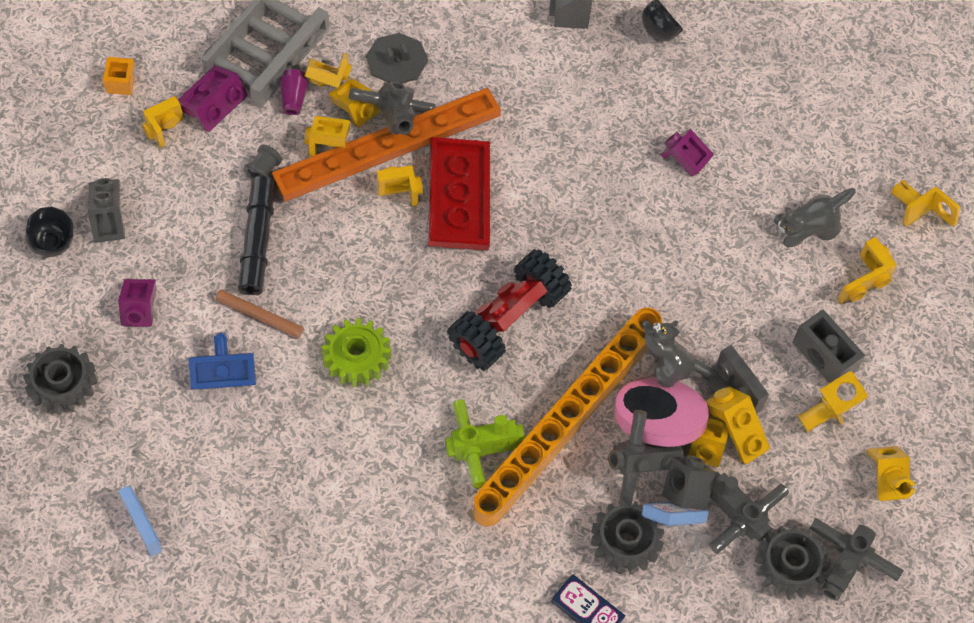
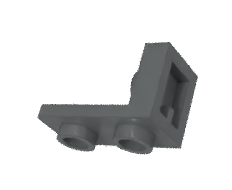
(105, 210)

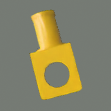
(920, 204)
(831, 404)
(892, 473)

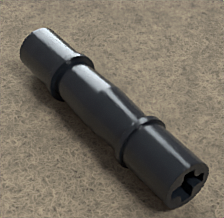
(256, 236)

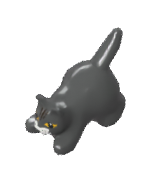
(818, 216)
(671, 358)

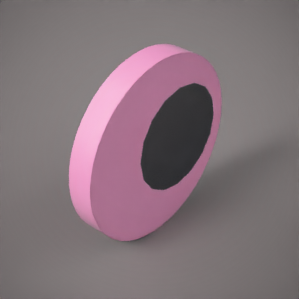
(673, 413)

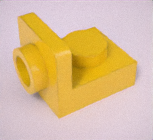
(359, 111)
(160, 117)
(327, 132)
(712, 442)

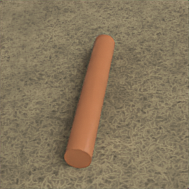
(259, 313)

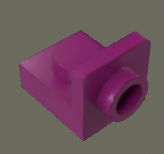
(688, 151)
(137, 302)

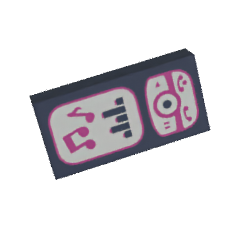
(585, 604)

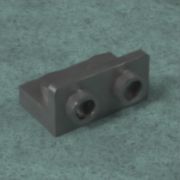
(738, 375)

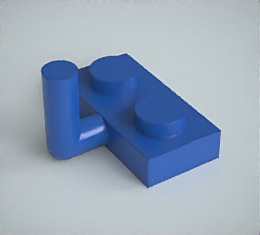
(222, 368)

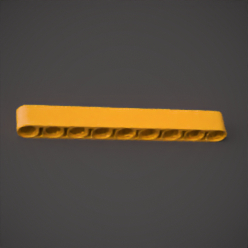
(560, 426)

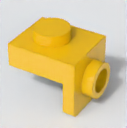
(322, 73)
(399, 180)

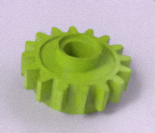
(356, 367)

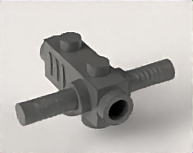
(395, 104)
(637, 457)
(746, 516)
(855, 550)

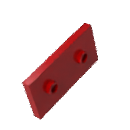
(459, 194)

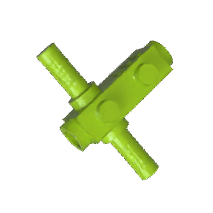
(473, 442)

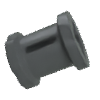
(263, 163)

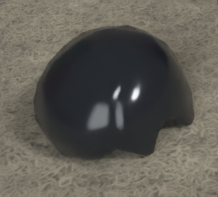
(660, 22)
(49, 231)

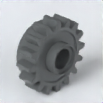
(64, 393)
(622, 552)
(790, 578)

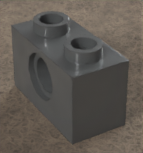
(827, 347)

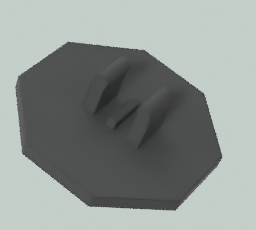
(397, 58)

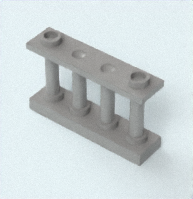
(294, 50)

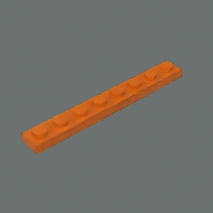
(384, 146)

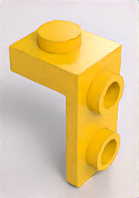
(882, 266)
(742, 422)

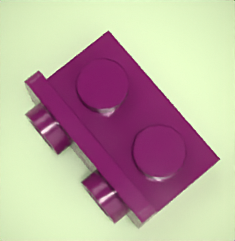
(213, 97)

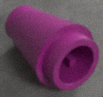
(293, 91)

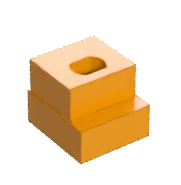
(119, 75)

